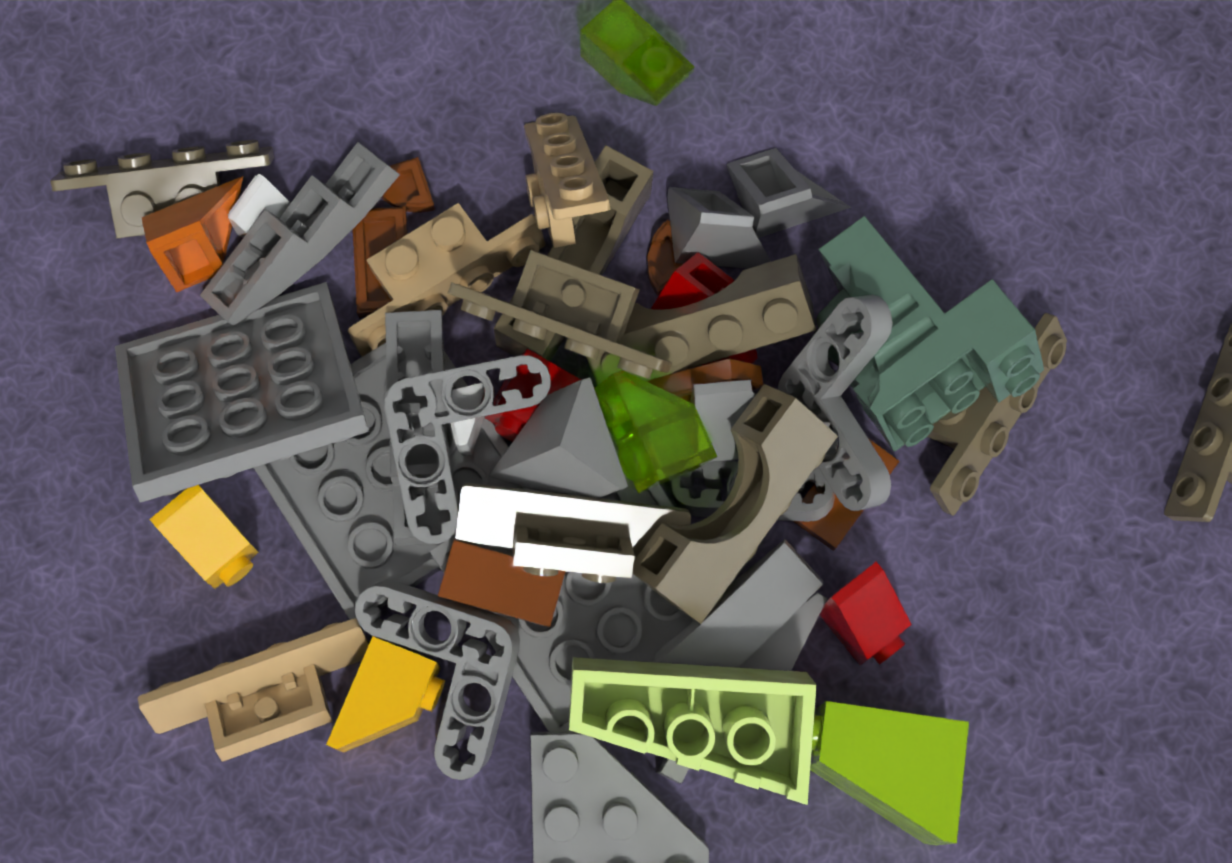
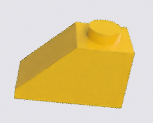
(205, 537)
(385, 695)

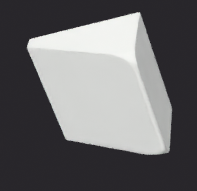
(254, 200)
(467, 431)

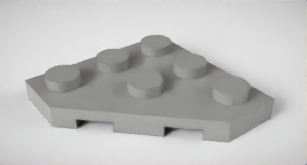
(598, 810)

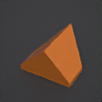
(192, 235)

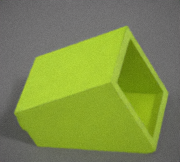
(895, 765)

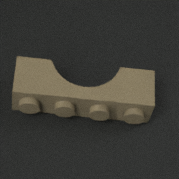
(596, 241)
(752, 312)
(777, 452)

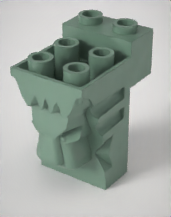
(931, 357)

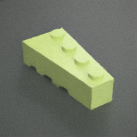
(702, 717)

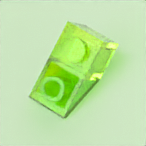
(632, 54)
(653, 430)

